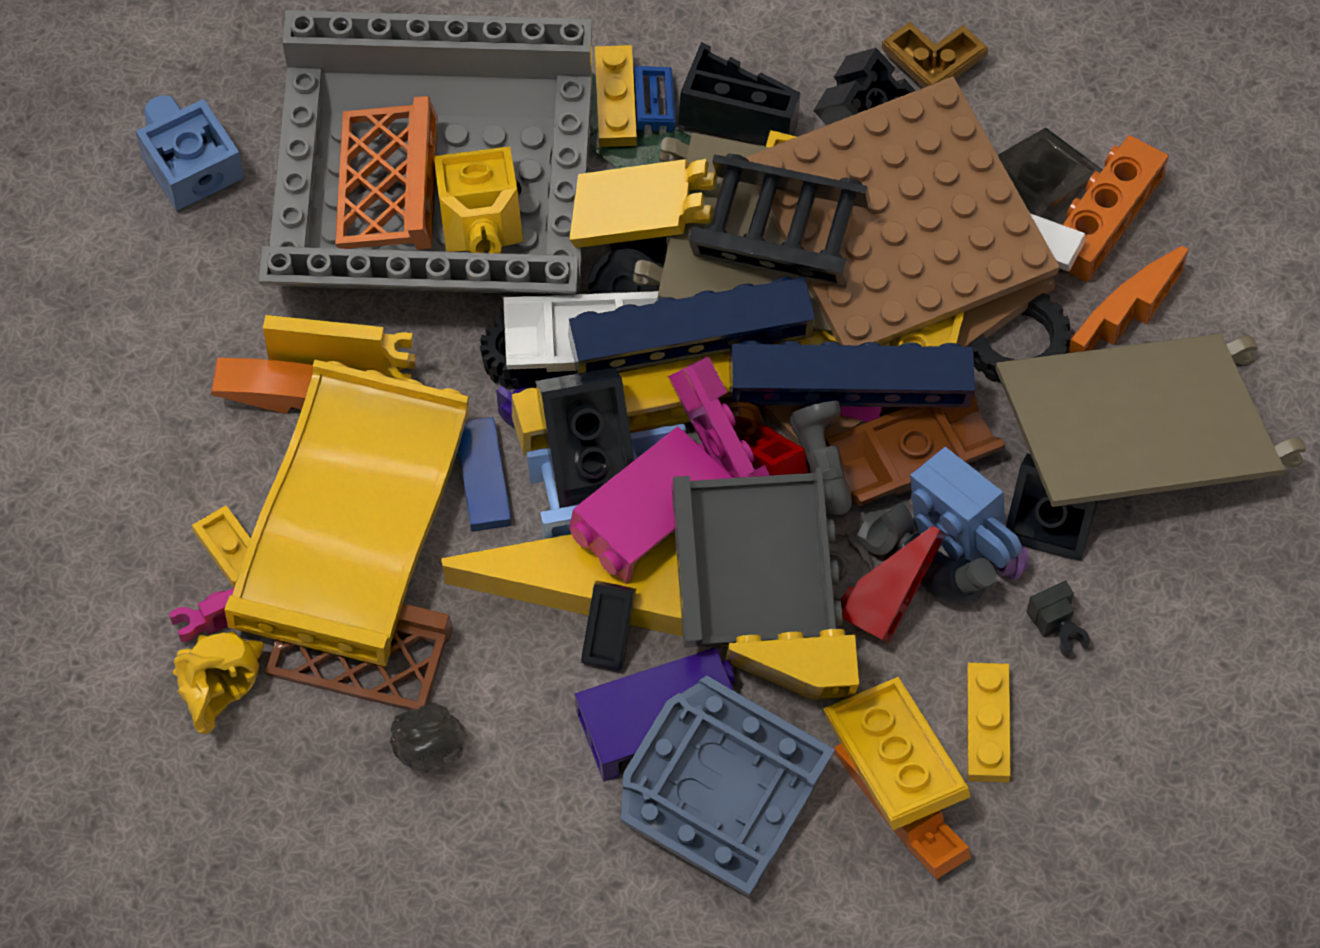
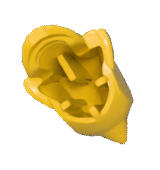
(216, 674)

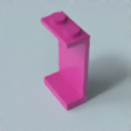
(636, 505)

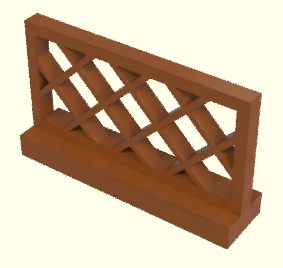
(412, 622)

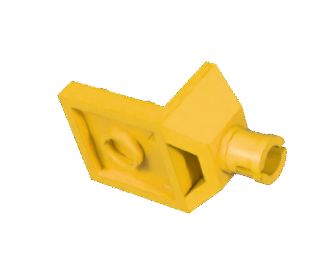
(478, 200)

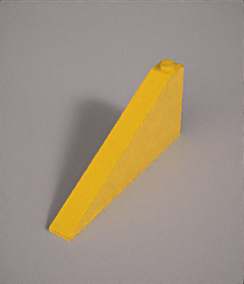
(563, 575)

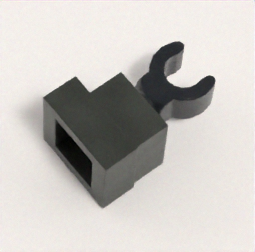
(1053, 612)

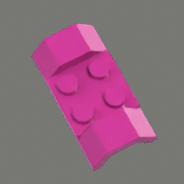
(698, 392)

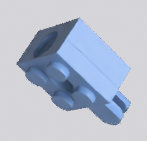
(187, 150)
(964, 507)

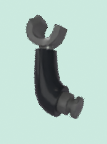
(946, 578)

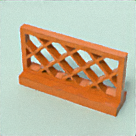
(418, 182)

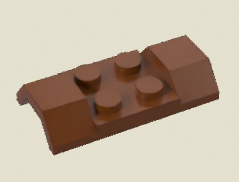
(890, 448)

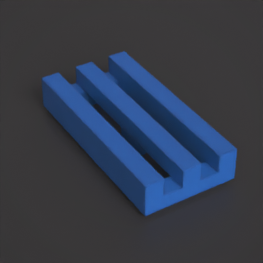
(654, 118)

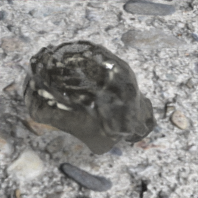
(427, 738)

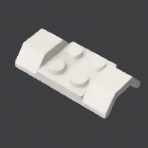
(540, 325)

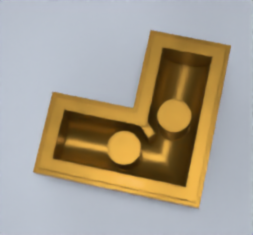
(934, 62)

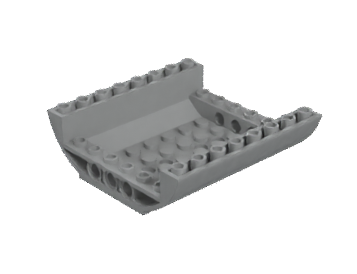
(491, 87)

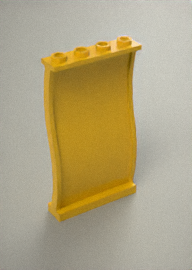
(348, 512)

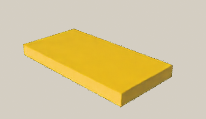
(896, 753)

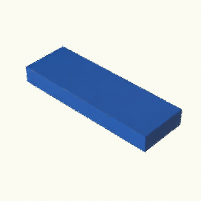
(483, 476)

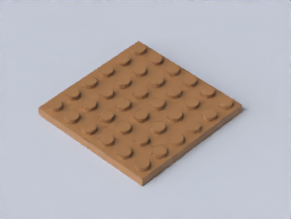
(939, 220)

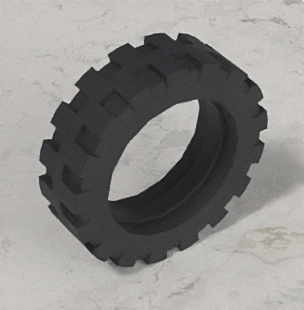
(1043, 311)

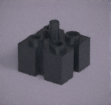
(862, 83)

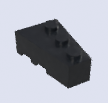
(735, 102)

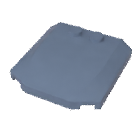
(721, 782)

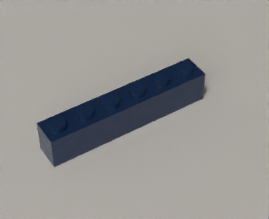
(691, 326)
(852, 374)

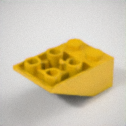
(808, 666)

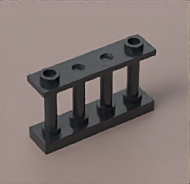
(789, 257)

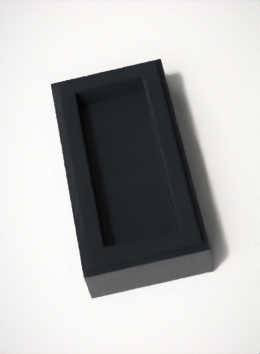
(608, 625)

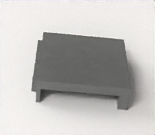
(754, 557)

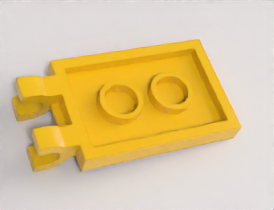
(640, 202)
(351, 344)

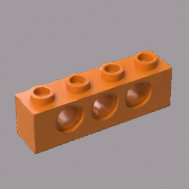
(1144, 170)

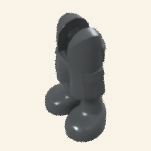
(810, 427)

